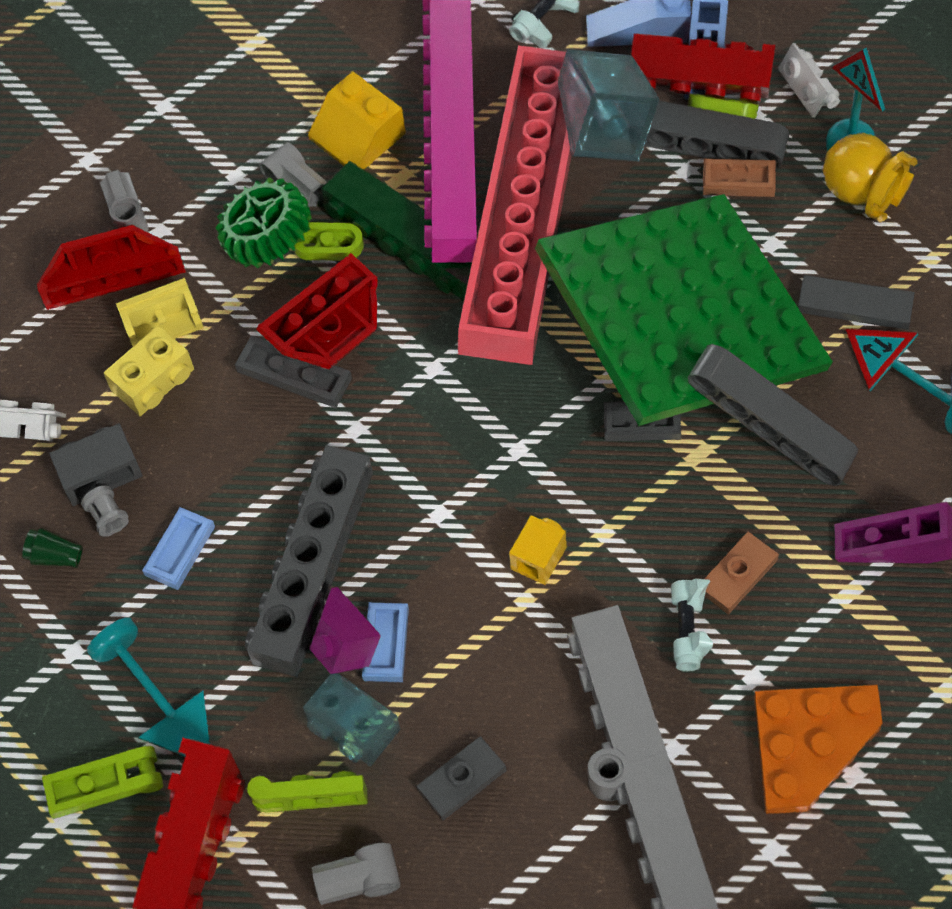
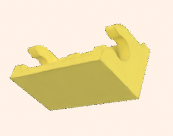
(165, 306)

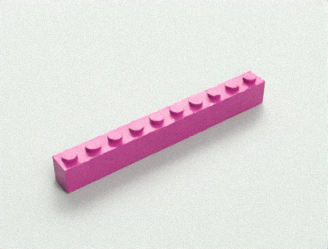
(451, 131)

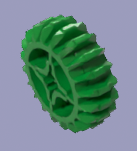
(263, 222)

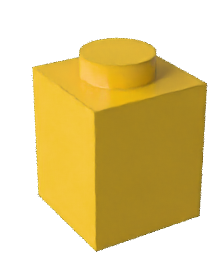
(538, 549)

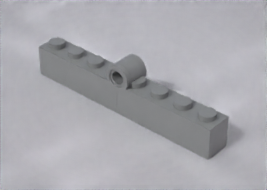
(640, 761)

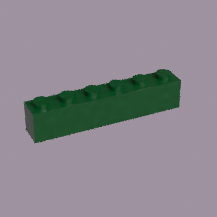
(392, 223)

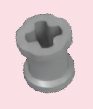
(105, 510)

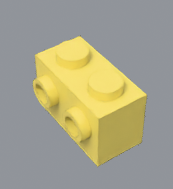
(149, 371)

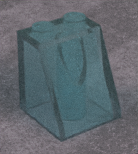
(605, 104)

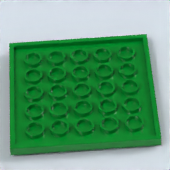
(669, 286)

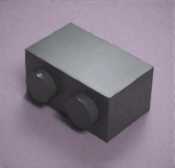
(95, 462)

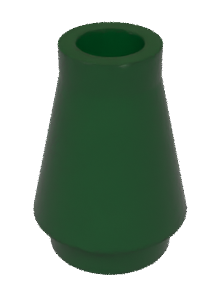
(50, 549)

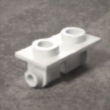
(804, 79)
(39, 421)

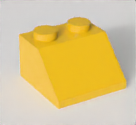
(357, 122)

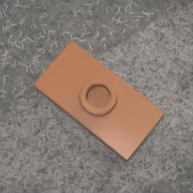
(739, 177)
(739, 572)

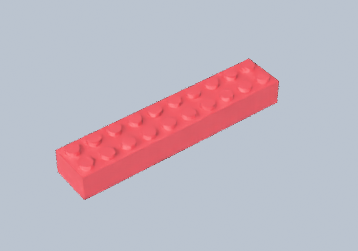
(520, 207)

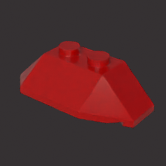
(107, 265)
(327, 316)

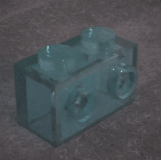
(351, 719)

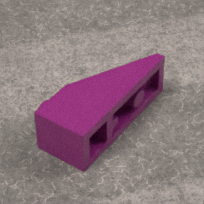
(897, 537)

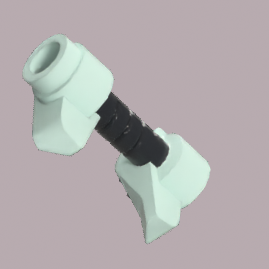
(528, 24)
(691, 645)

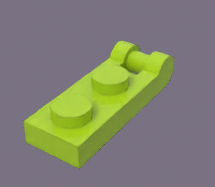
(101, 781)
(307, 792)

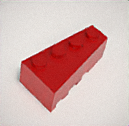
(705, 66)
(191, 829)

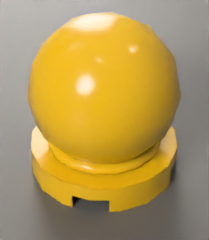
(865, 172)

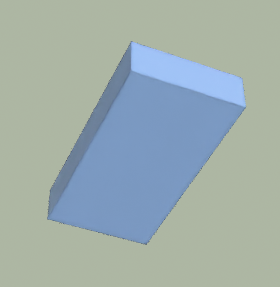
(178, 548)
(389, 656)

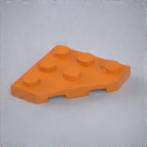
(811, 740)

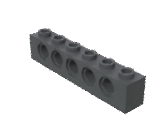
(287, 649)

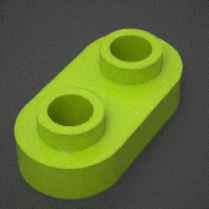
(724, 105)
(328, 241)

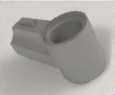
(291, 167)
(123, 201)
(367, 873)

